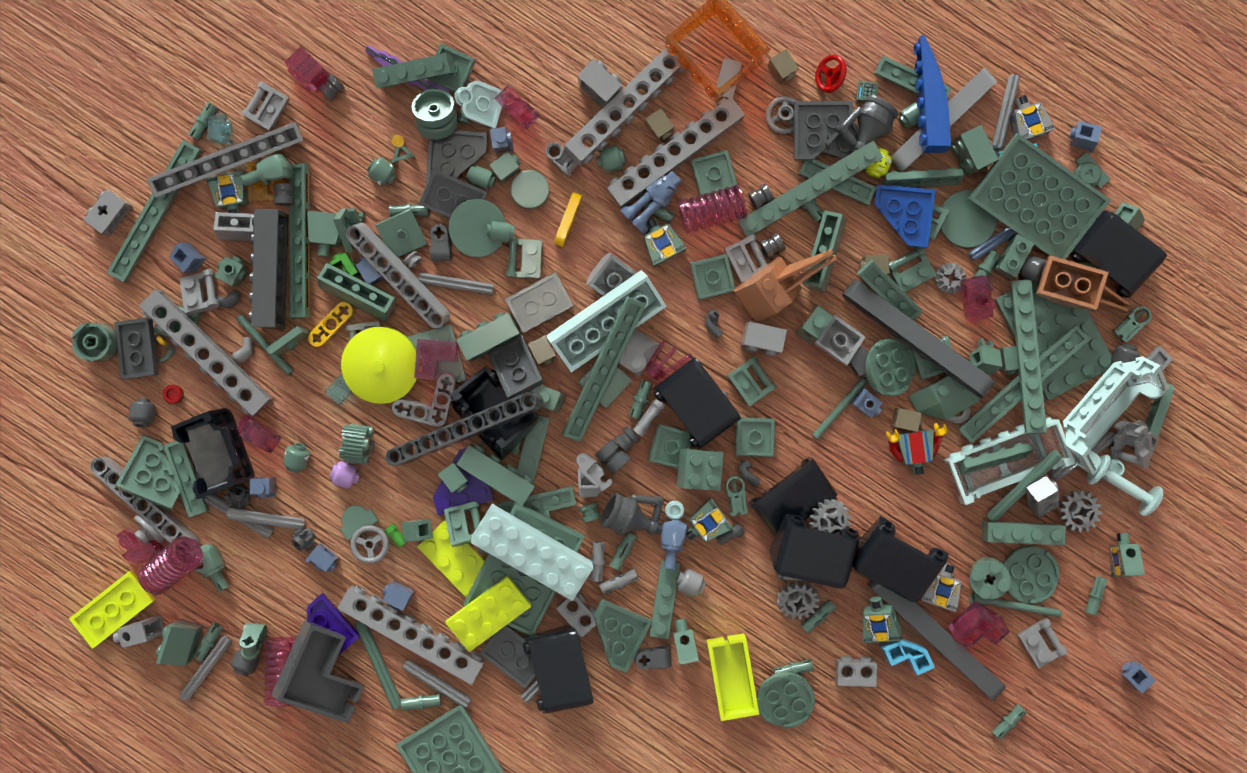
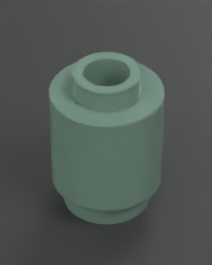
(909, 116)
(481, 177)
(500, 231)

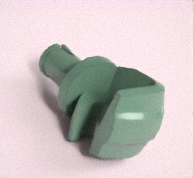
(268, 170)
(212, 566)

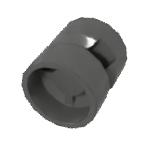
(612, 456)

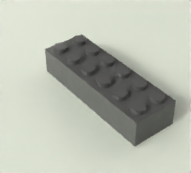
(269, 269)

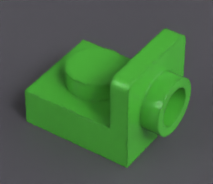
(348, 264)

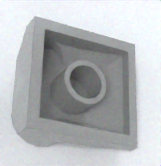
(609, 274)
(840, 340)
(638, 352)

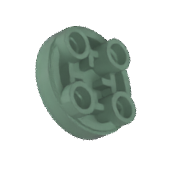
(530, 189)

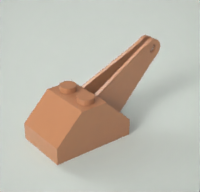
(776, 286)
(1077, 286)

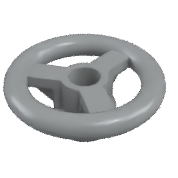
(784, 108)
(146, 532)
(370, 550)

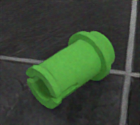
(395, 535)

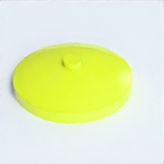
(379, 365)

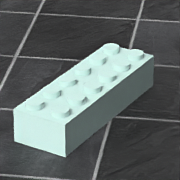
(587, 331)
(532, 552)

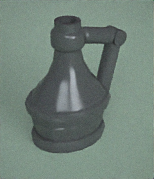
(874, 120)
(625, 515)

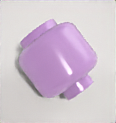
(344, 475)

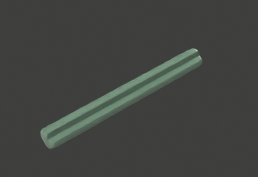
(1020, 489)
(379, 665)

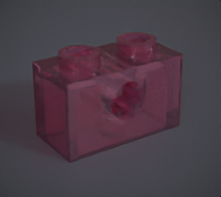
(977, 298)

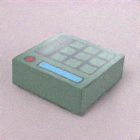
(865, 89)

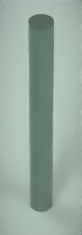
(263, 343)
(840, 407)

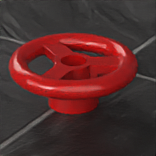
(834, 75)

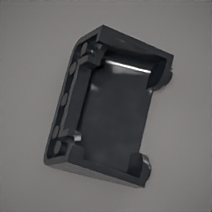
(1121, 251)
(482, 393)
(697, 402)
(215, 450)
(794, 495)
(813, 553)
(896, 563)
(559, 669)

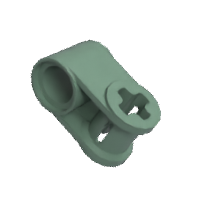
(252, 640)

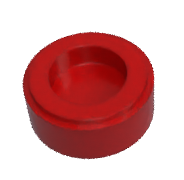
(173, 394)

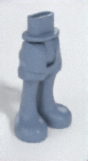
(660, 193)

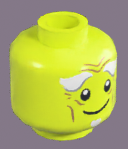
(880, 167)

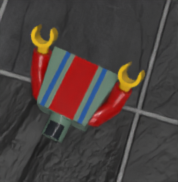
(916, 446)

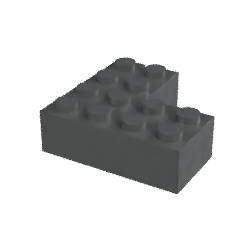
(308, 678)

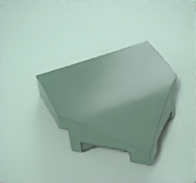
(343, 220)

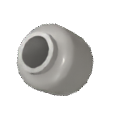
(690, 583)

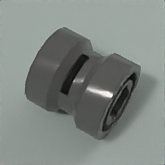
(331, 87)
(283, 194)
(760, 196)
(772, 245)
(627, 439)

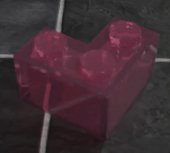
(306, 70)
(430, 353)
(976, 623)

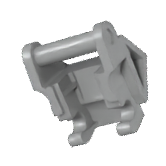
(1135, 435)
(589, 476)

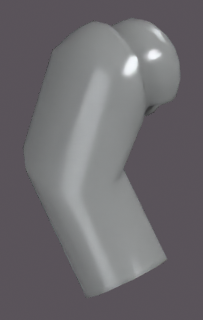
(245, 352)

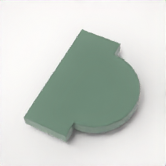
(1090, 171)
(355, 518)

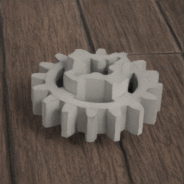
(835, 512)
(1087, 515)
(796, 597)

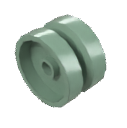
(435, 114)

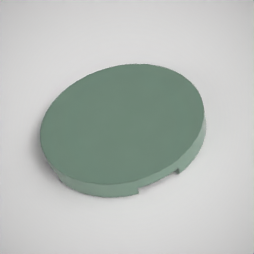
(966, 222)
(469, 225)
(890, 367)
(1032, 574)
(785, 699)

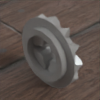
(943, 282)

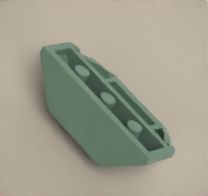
(942, 398)

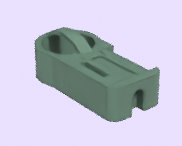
(1129, 326)
(736, 498)

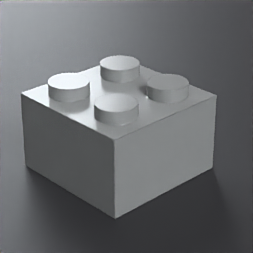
(599, 82)
(763, 338)

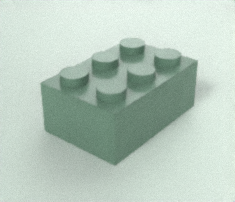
(488, 336)

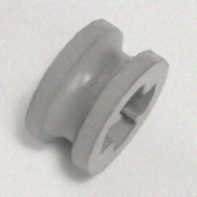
(412, 259)

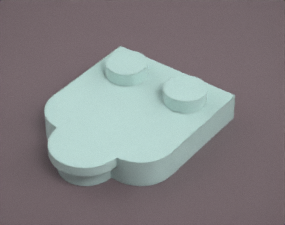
(479, 104)

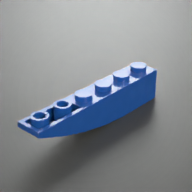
(931, 101)

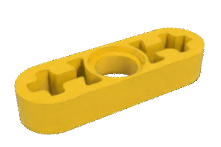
(568, 219)
(345, 318)

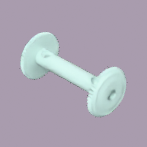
(1149, 500)

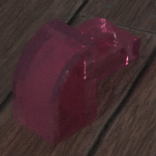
(516, 107)
(258, 434)
(137, 550)

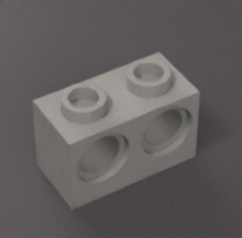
(1043, 496)
(573, 616)
(854, 677)

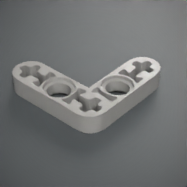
(430, 410)

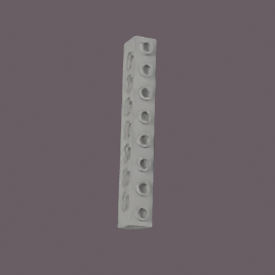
(727, 107)
(602, 119)
(225, 159)
(151, 308)
(400, 635)

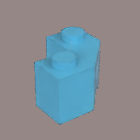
(914, 653)

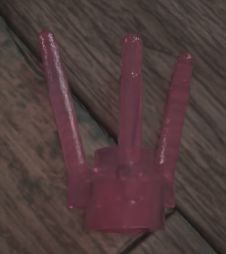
(656, 369)

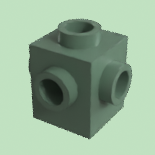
(232, 271)

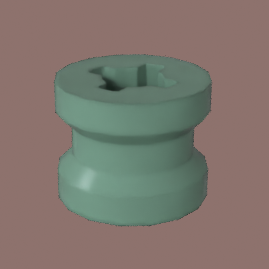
(590, 512)

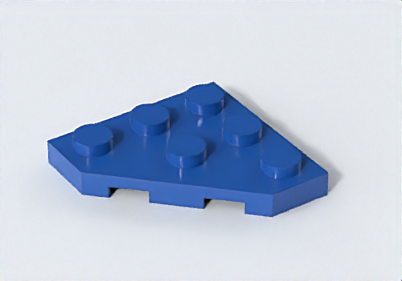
(908, 212)

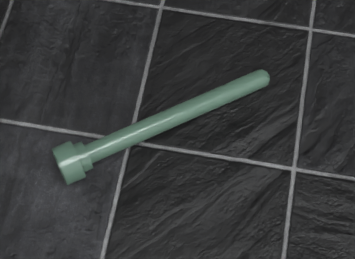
(1015, 605)

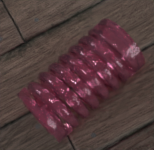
(711, 202)
(170, 565)
(275, 660)

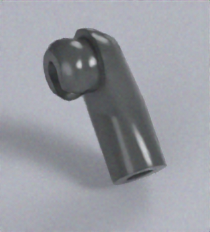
(230, 300)
(711, 323)
(747, 475)
(737, 531)

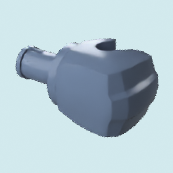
(672, 539)

